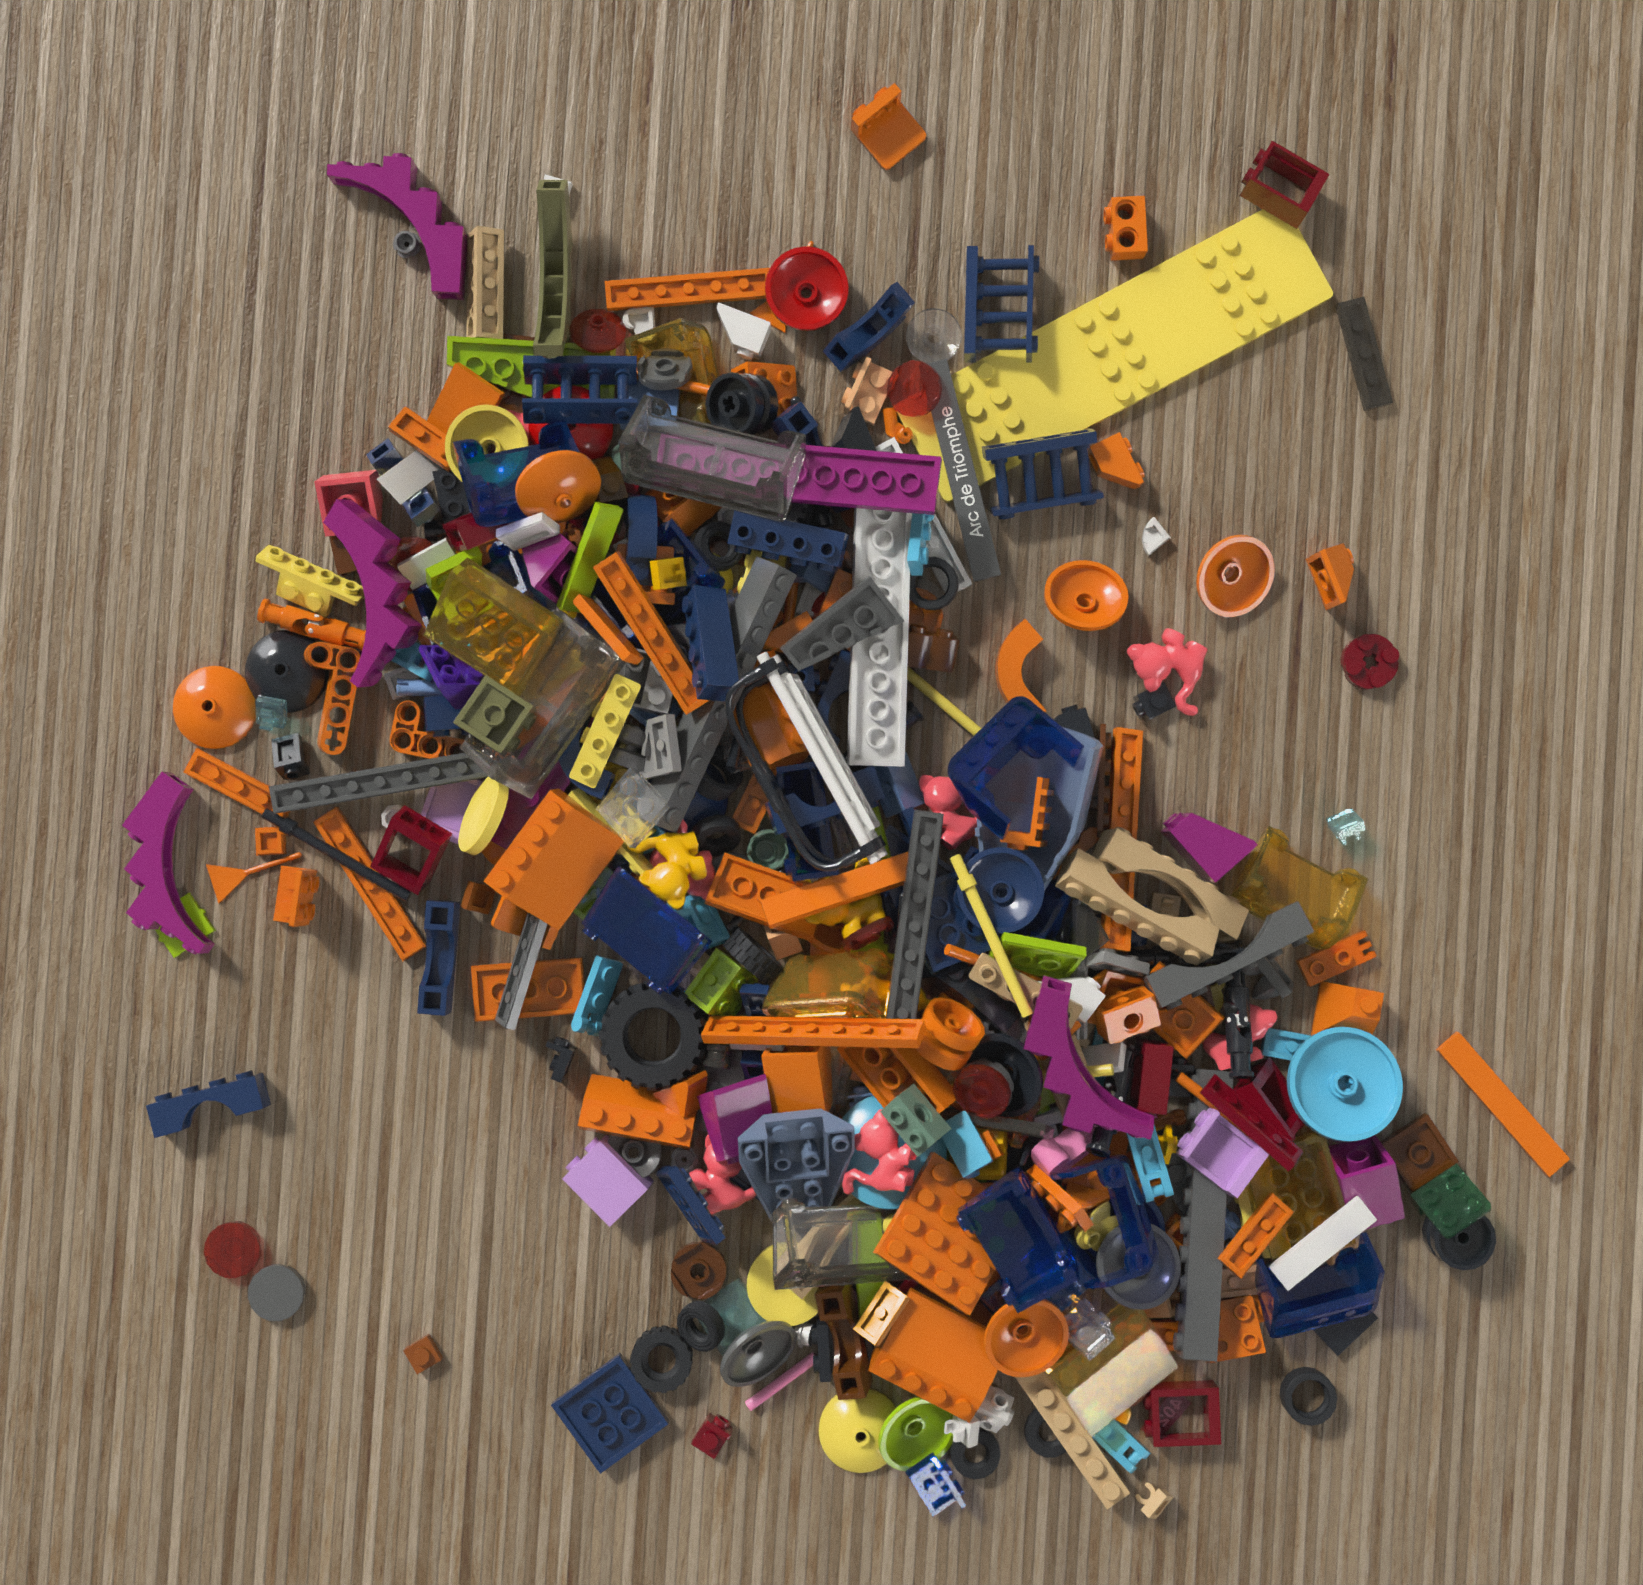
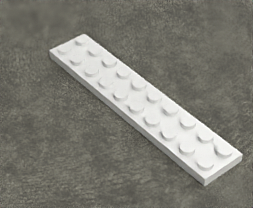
(880, 660)

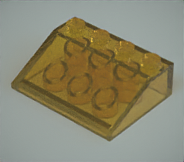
(492, 626)
(1307, 1189)
(1117, 1375)

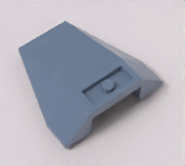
(796, 1157)

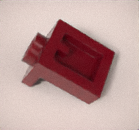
(712, 1434)

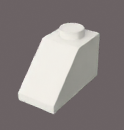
(744, 331)
(1085, 992)

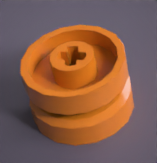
(949, 1033)

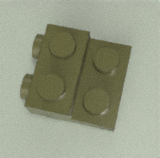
(496, 716)

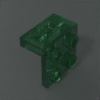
(1451, 1201)

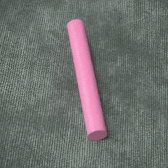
(780, 1382)

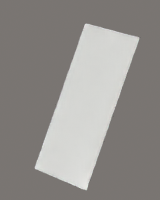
(408, 476)

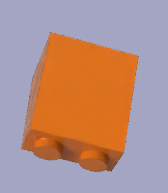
(799, 1078)

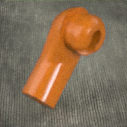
(894, 428)

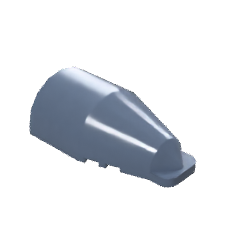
(1015, 795)

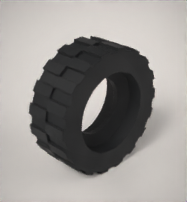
(753, 956)
(646, 1375)

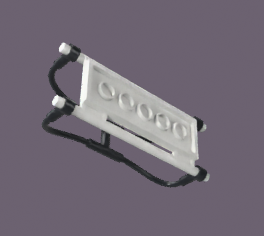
(824, 754)

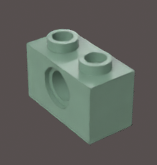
(915, 1120)

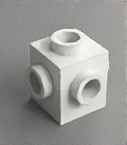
(995, 1410)

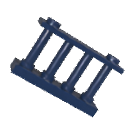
(976, 291)
(579, 371)
(1026, 450)

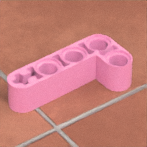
(1061, 1152)

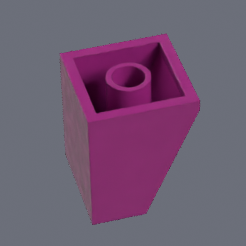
(549, 564)
(1206, 845)
(731, 1112)
(1371, 1174)

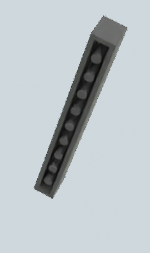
(703, 727)
(1202, 1244)

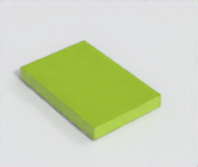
(1041, 956)

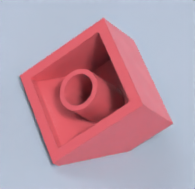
(356, 486)

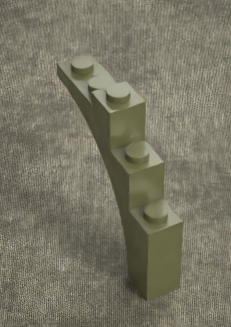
(555, 269)

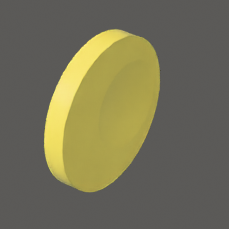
(483, 816)
(777, 1304)

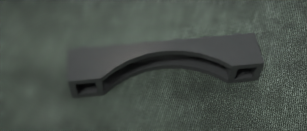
(1279, 929)

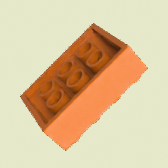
(554, 859)
(936, 1356)

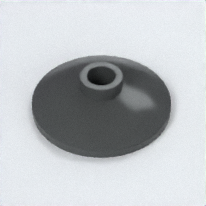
(648, 1156)

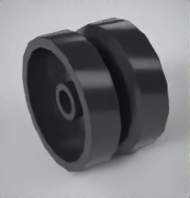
(742, 403)
(1464, 1250)

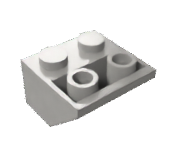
(654, 693)

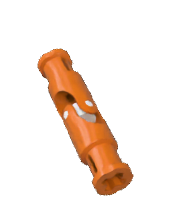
(320, 627)

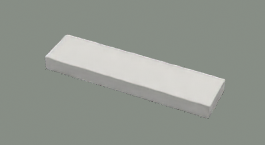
(1322, 1243)

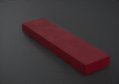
(1251, 1122)

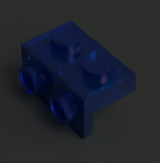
(934, 1484)

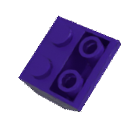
(452, 676)

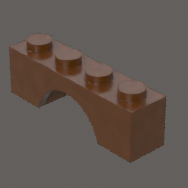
(851, 1364)

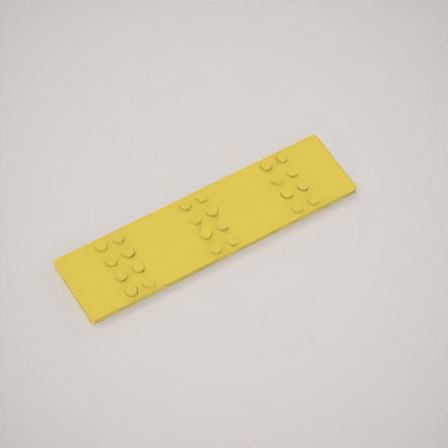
(1134, 340)

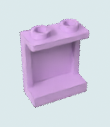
(448, 804)
(1221, 1152)
(605, 1180)

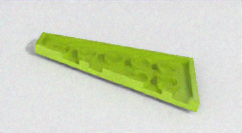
(502, 361)

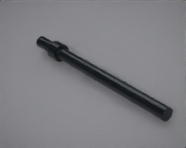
(290, 827)

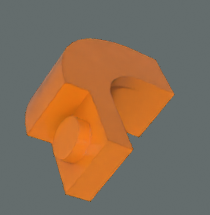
(1010, 660)

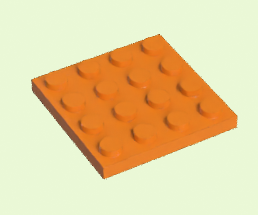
(930, 1243)

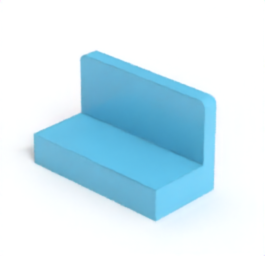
(966, 1145)

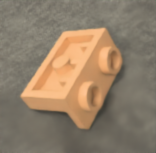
(868, 390)

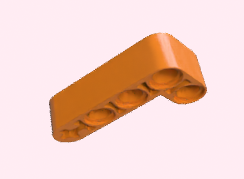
(332, 699)
(418, 738)

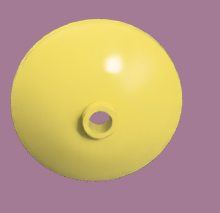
(488, 426)
(845, 1419)

